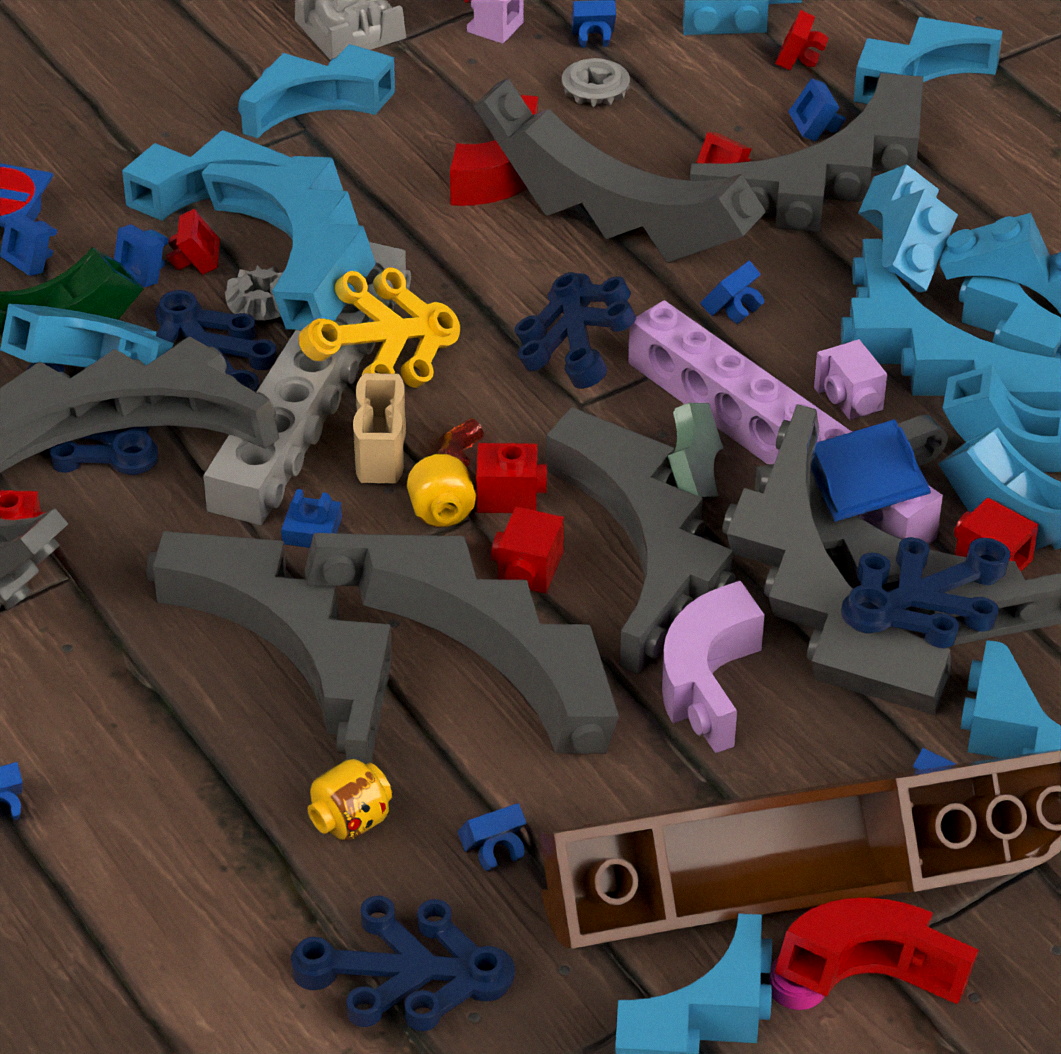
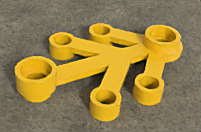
(431, 323)

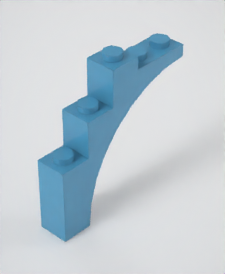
(315, 213)
(930, 349)

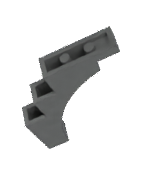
(569, 171)
(250, 586)
(437, 586)
(1020, 602)

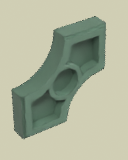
(695, 450)

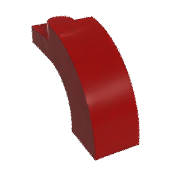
(484, 172)
(878, 938)

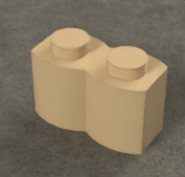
(379, 428)

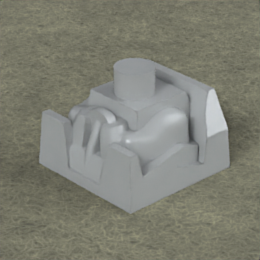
(353, 22)

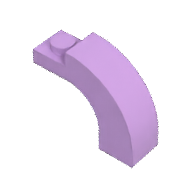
(699, 641)

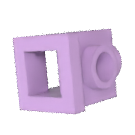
(496, 18)
(851, 379)

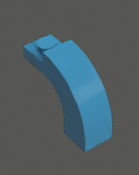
(74, 337)
(981, 402)

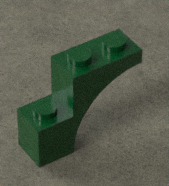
(90, 286)

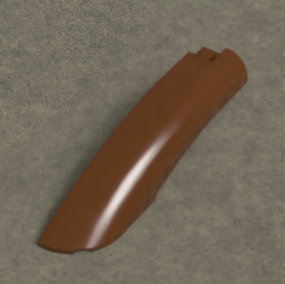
(802, 848)

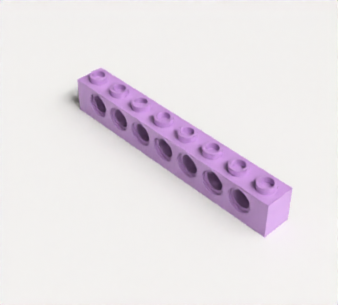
(748, 402)

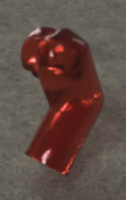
(460, 439)

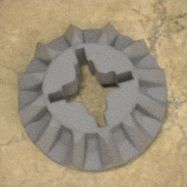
(607, 81)
(243, 299)

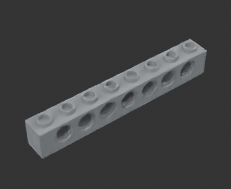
(252, 480)

